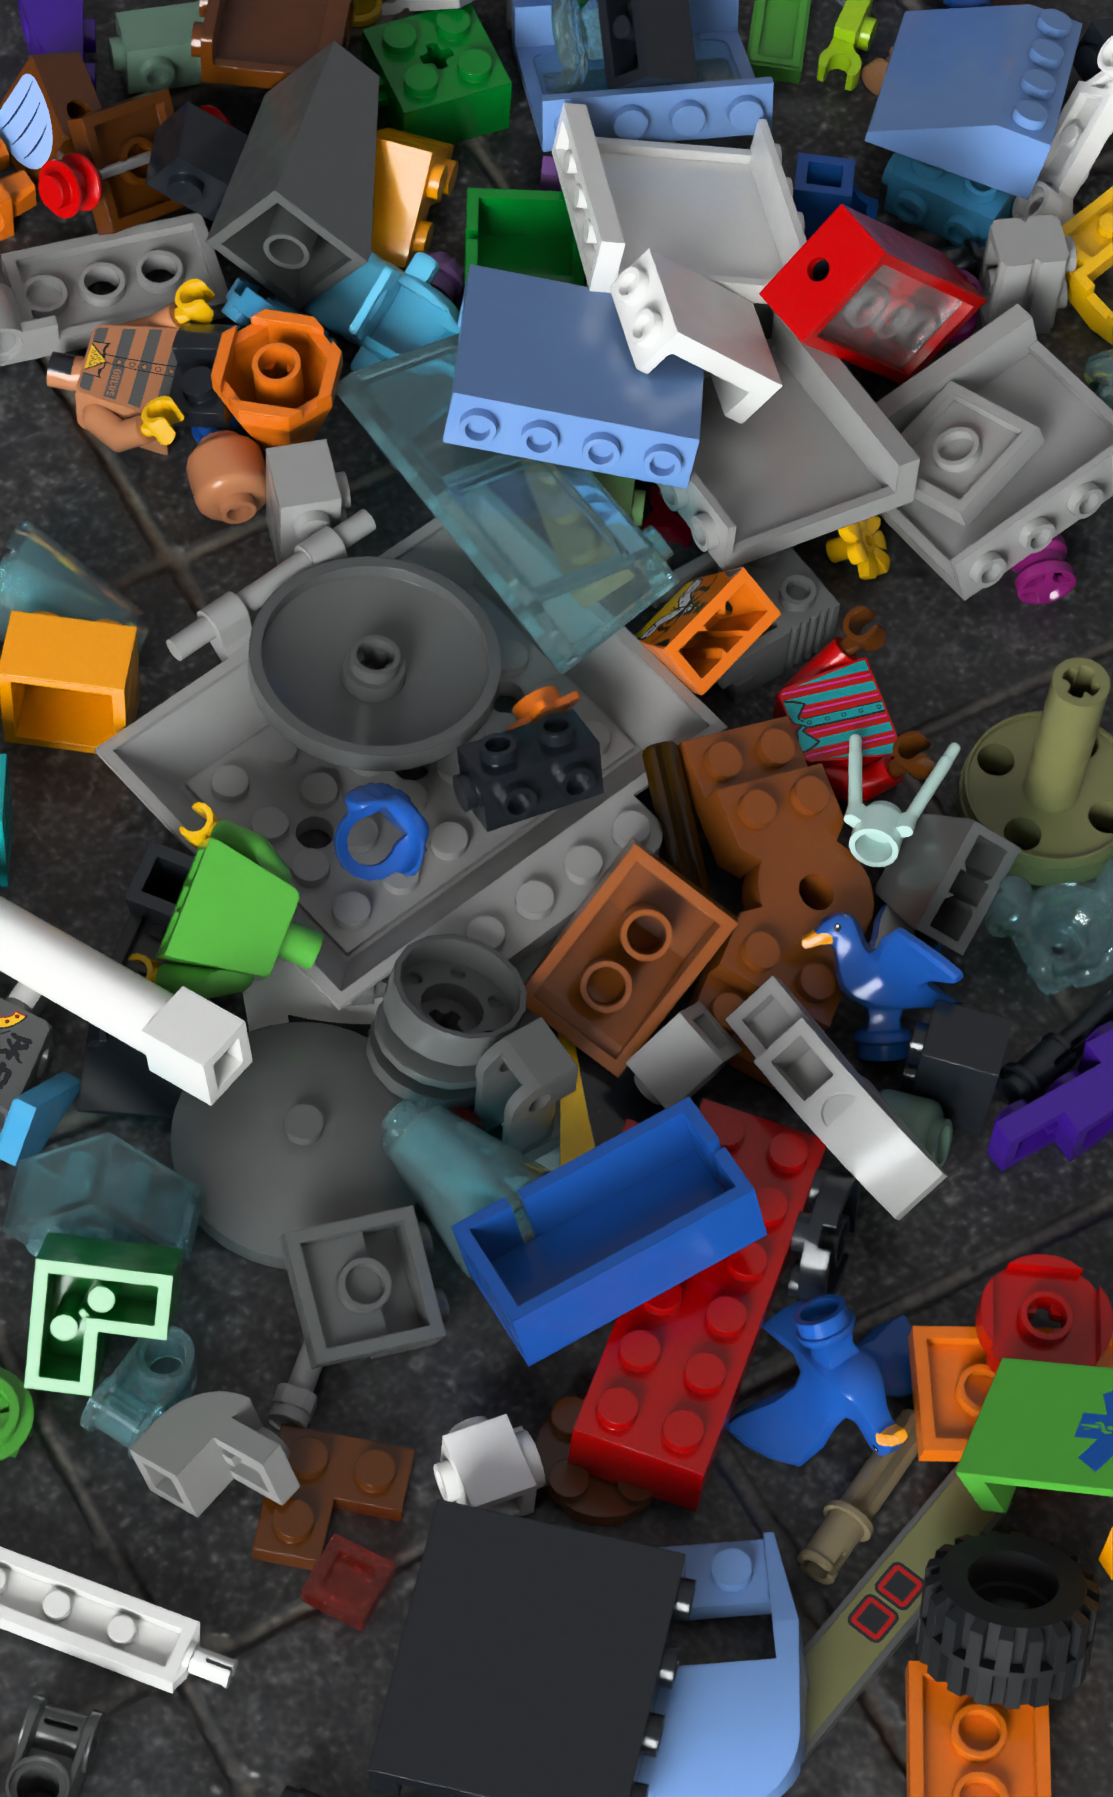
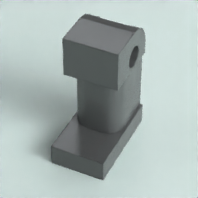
(523, 1086)

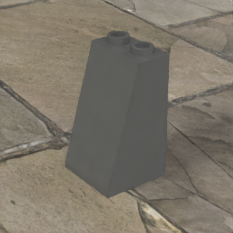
(305, 181)

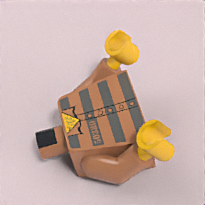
(130, 373)

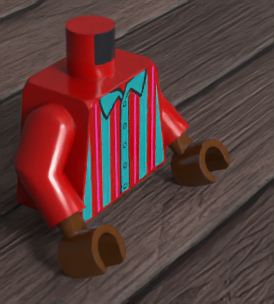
(840, 698)

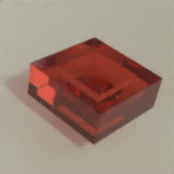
(348, 1582)

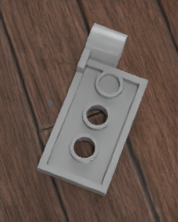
(47, 285)

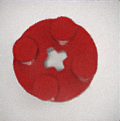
(1047, 1284)

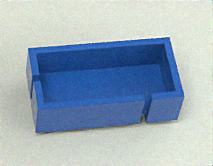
(610, 1230)

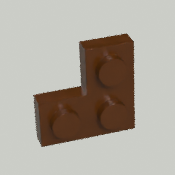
(332, 1475)

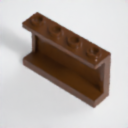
(266, 39)

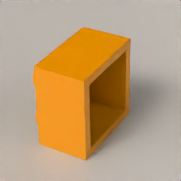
(67, 680)

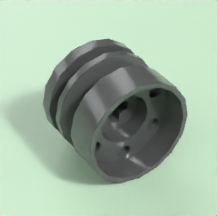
(440, 1016)

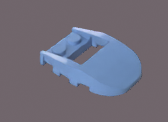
(736, 1722)

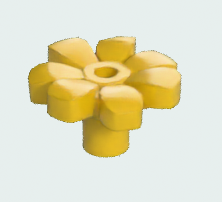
(862, 546)

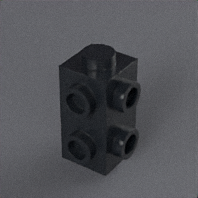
(528, 770)

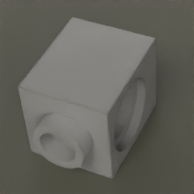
(682, 1056)

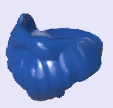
(396, 807)

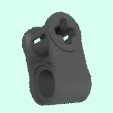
(54, 1750)

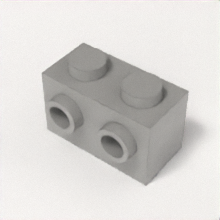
(302, 494)

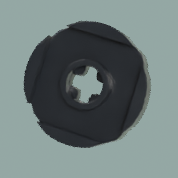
(823, 1235)

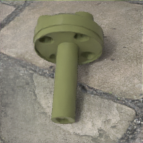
(1050, 781)

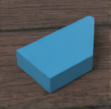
(36, 1116)

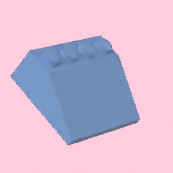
(977, 91)

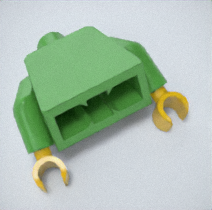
(230, 915)

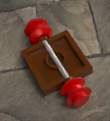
(112, 164)

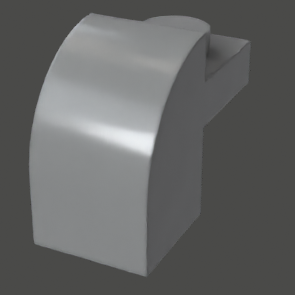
(207, 1444)

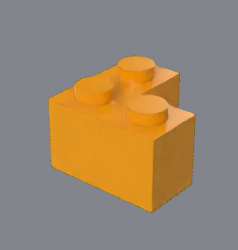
(408, 179)

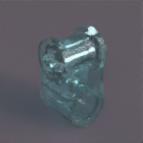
(136, 1395)

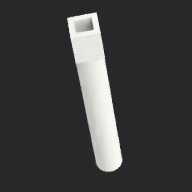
(180, 1033)

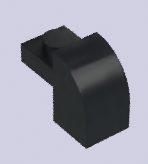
(192, 387)
(151, 903)

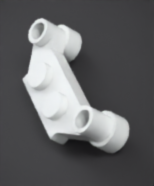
(1077, 142)

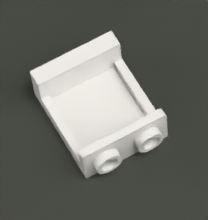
(687, 315)

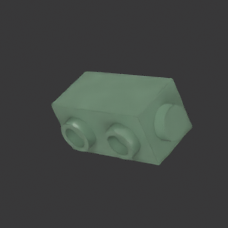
(155, 47)

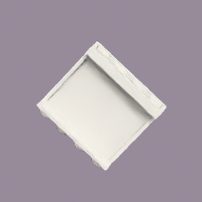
(697, 204)

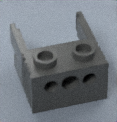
(802, 628)

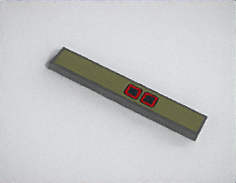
(884, 1606)

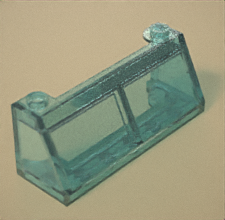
(532, 527)

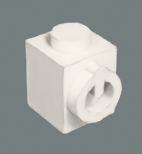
(490, 1466)

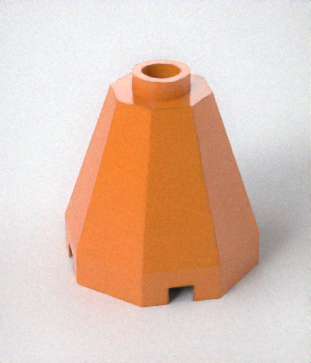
(278, 376)

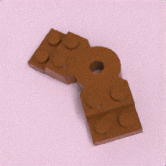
(781, 829)

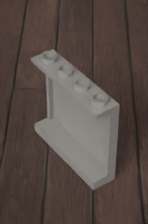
(797, 465)
(1049, 493)

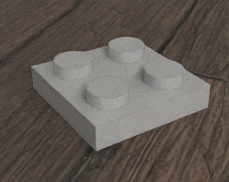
(967, 451)

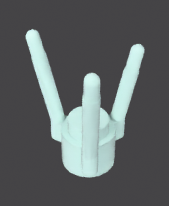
(881, 824)

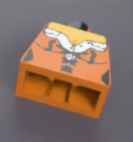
(699, 636)

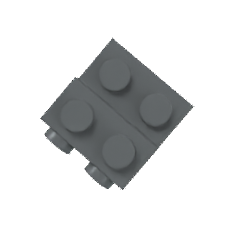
(365, 1287)

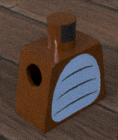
(38, 106)

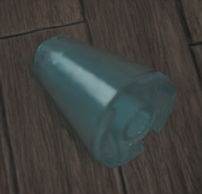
(51, 579)
(454, 1166)

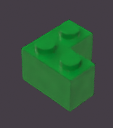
(92, 1290)

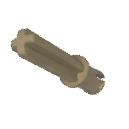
(850, 1518)

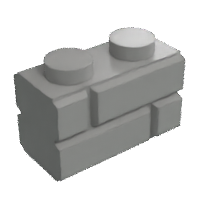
(1027, 267)

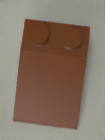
(627, 956)

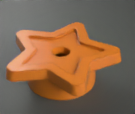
(542, 703)

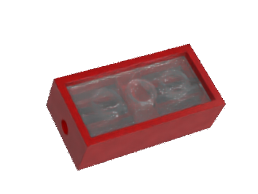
(872, 296)

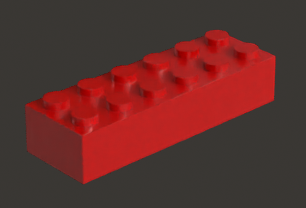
(685, 1354)

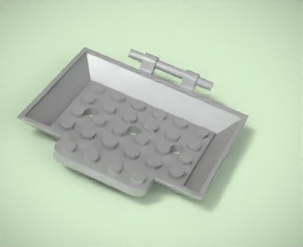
(494, 886)

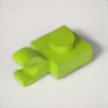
(851, 32)

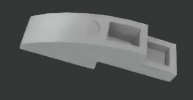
(835, 1099)

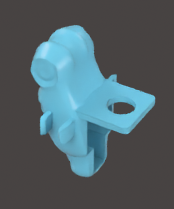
(387, 309)

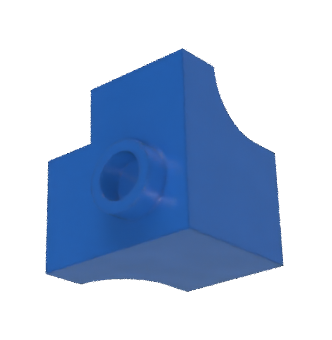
(823, 185)

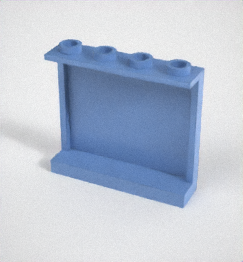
(555, 383)

